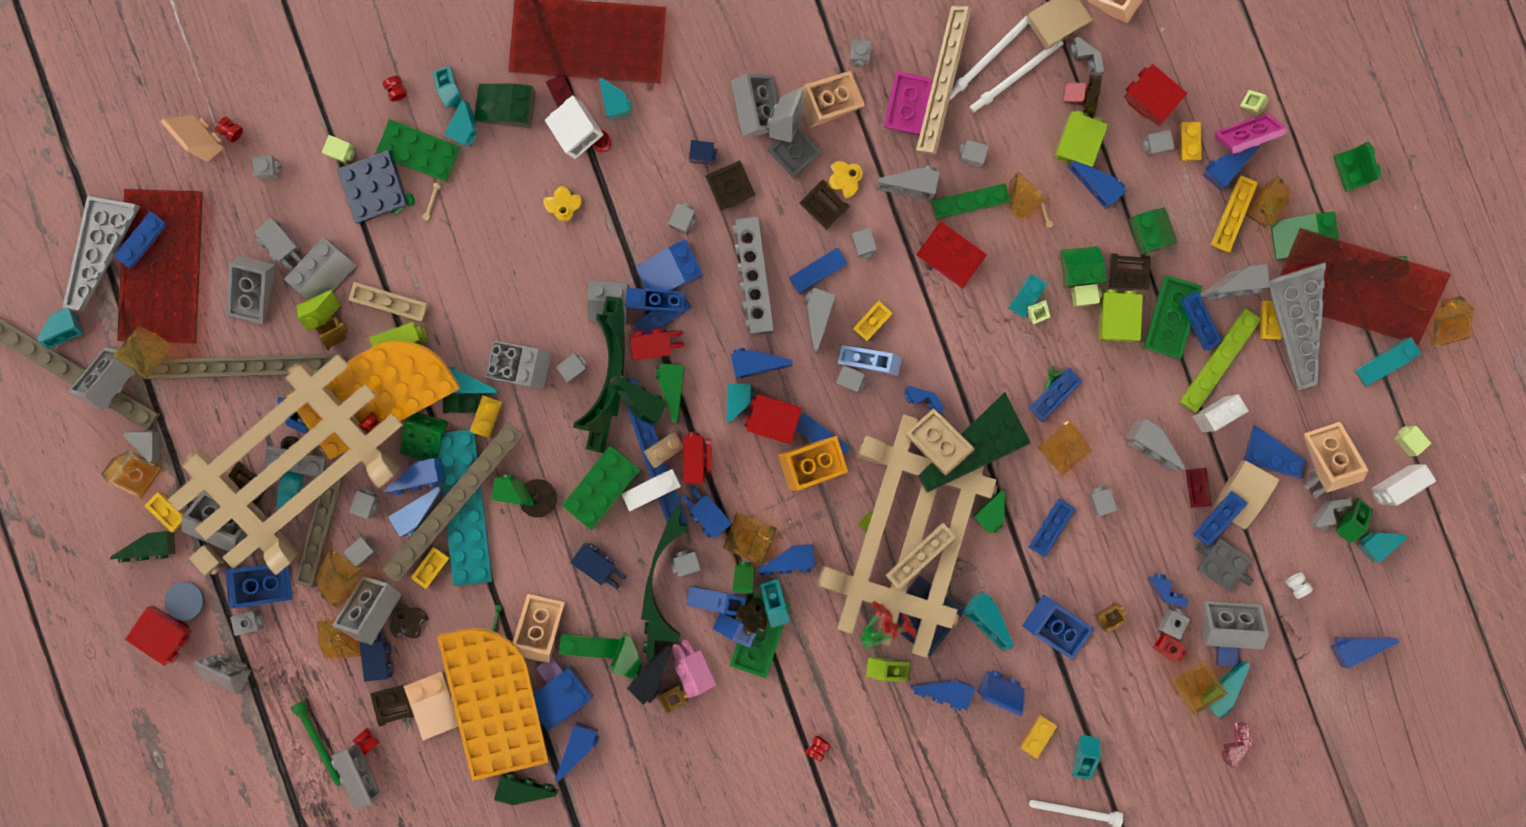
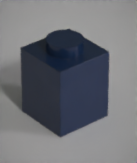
(702, 152)

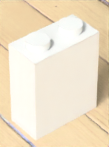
(573, 127)
(1220, 413)
(1403, 485)

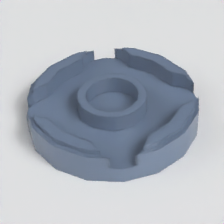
(184, 601)

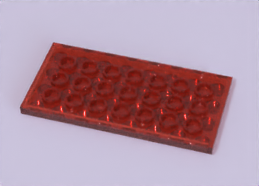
(588, 40)
(164, 283)
(1370, 286)

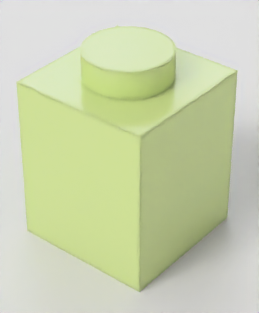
(338, 149)
(1086, 295)
(1412, 440)

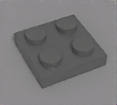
(796, 154)

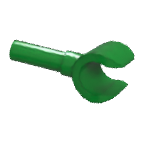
(411, 201)
(1052, 376)

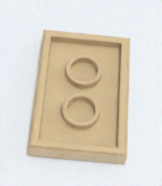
(939, 442)

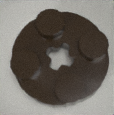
(1092, 94)
(549, 498)

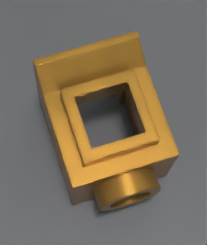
(332, 332)
(1108, 626)
(665, 702)

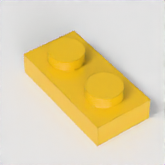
(1190, 141)
(872, 321)
(1268, 325)
(485, 416)
(165, 512)
(430, 567)
(1038, 736)

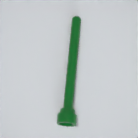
(300, 710)

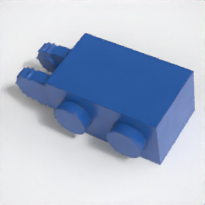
(707, 514)

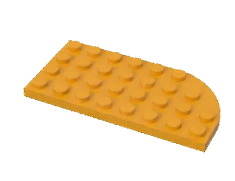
(401, 376)
(492, 702)

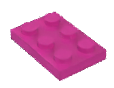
(908, 103)
(1250, 133)

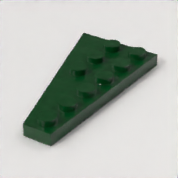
(992, 437)

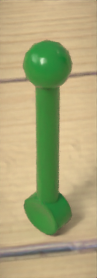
(498, 608)

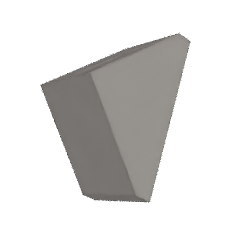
(146, 443)

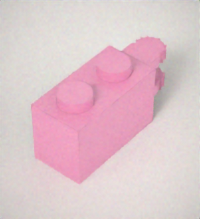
(692, 669)

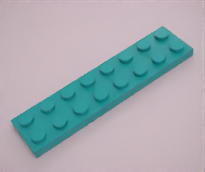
(468, 528)

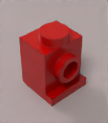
(1163, 647)

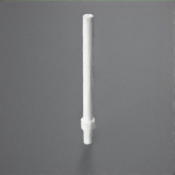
(961, 83)
(987, 97)

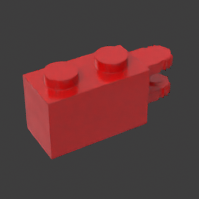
(653, 343)

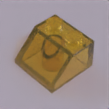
(1269, 202)
(750, 538)
(337, 578)
(1199, 688)

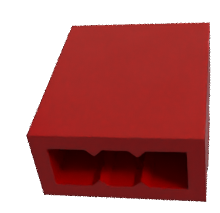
(1154, 94)
(773, 419)
(696, 457)
(159, 635)

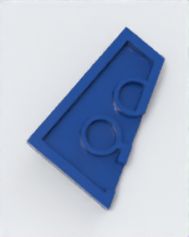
(1272, 455)

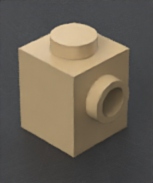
(207, 560)

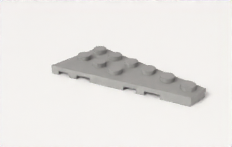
(99, 237)
(1299, 317)

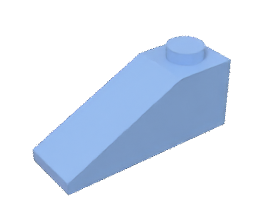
(870, 360)
(414, 514)

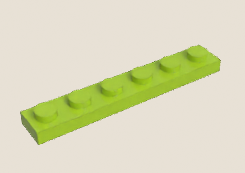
(1220, 360)

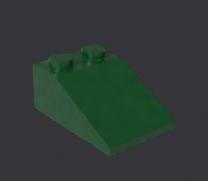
(505, 104)

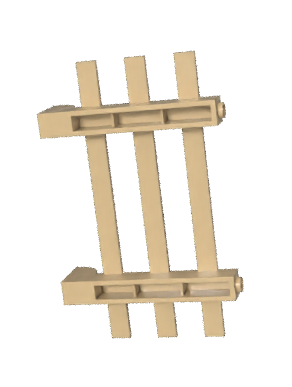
(238, 503)
(859, 589)

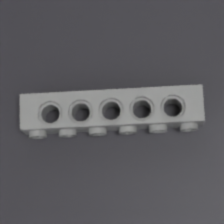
(751, 227)

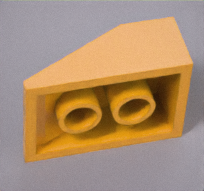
(812, 463)

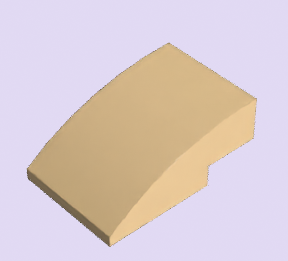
(1058, 20)
(1251, 485)

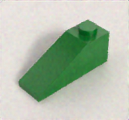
(671, 384)
(743, 577)
(587, 645)

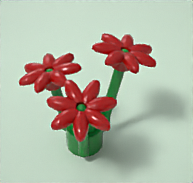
(873, 637)

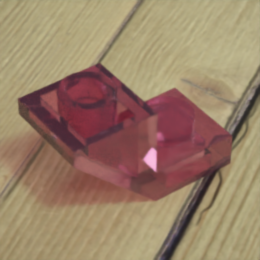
(1235, 751)

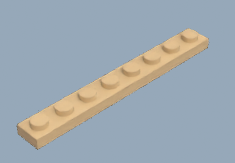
(943, 80)

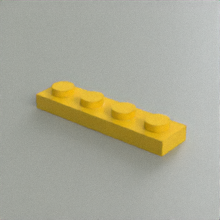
(1233, 214)

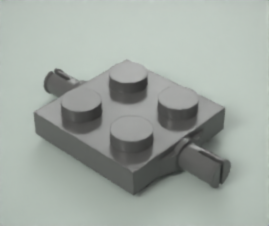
(1224, 564)

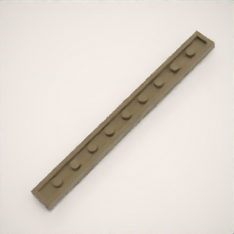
(236, 366)
(71, 372)
(453, 502)

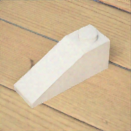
(651, 489)

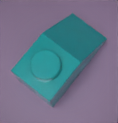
(447, 87)
(615, 101)
(463, 125)
(1027, 295)
(60, 328)
(738, 399)
(289, 486)
(1379, 545)
(774, 603)
(1086, 757)

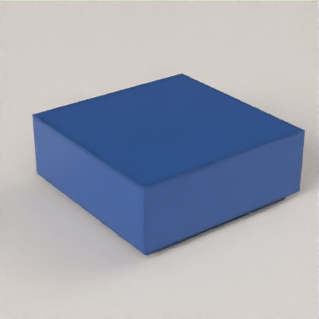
(1227, 656)

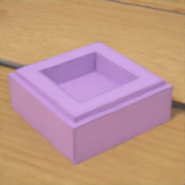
(549, 670)

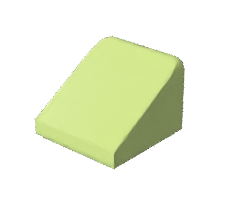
(1254, 102)
(1038, 312)

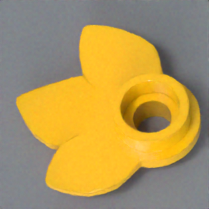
(843, 180)
(562, 201)

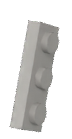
(308, 465)

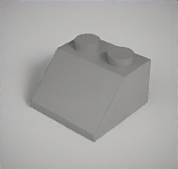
(786, 116)
(597, 295)

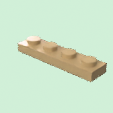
(388, 302)
(920, 556)

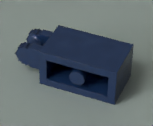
(596, 565)
(376, 659)

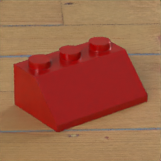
(951, 254)

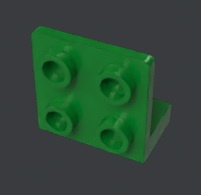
(1357, 166)
(422, 436)

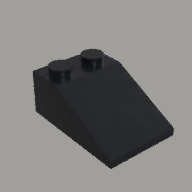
(647, 682)

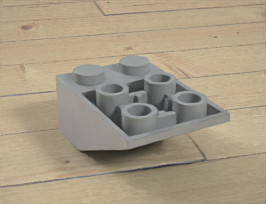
(1239, 282)
(518, 365)
(1155, 444)
(223, 672)

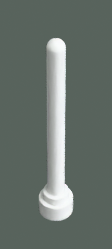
(1114, 818)

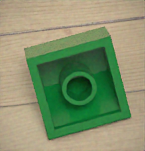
(1152, 230)
(1082, 267)

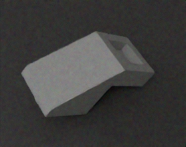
(1082, 51)
(1325, 515)

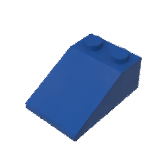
(670, 268)
(752, 362)
(257, 586)
(1057, 627)
(1002, 692)
(561, 697)

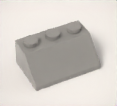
(754, 102)
(320, 270)
(101, 380)
(225, 538)
(367, 610)
(1234, 625)
(356, 776)

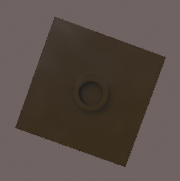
(730, 185)

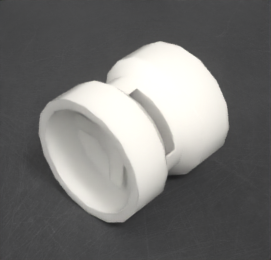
(1299, 585)

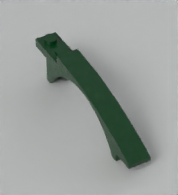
(599, 417)
(658, 627)

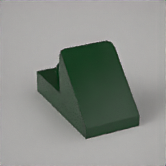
(461, 403)

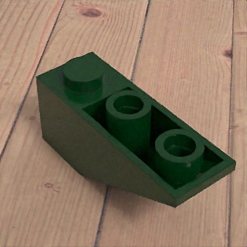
(641, 403)
(151, 544)
(518, 791)

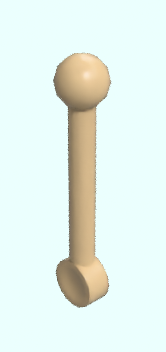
(426, 216)
(1048, 224)

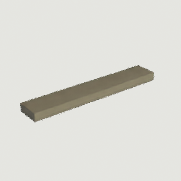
(317, 535)

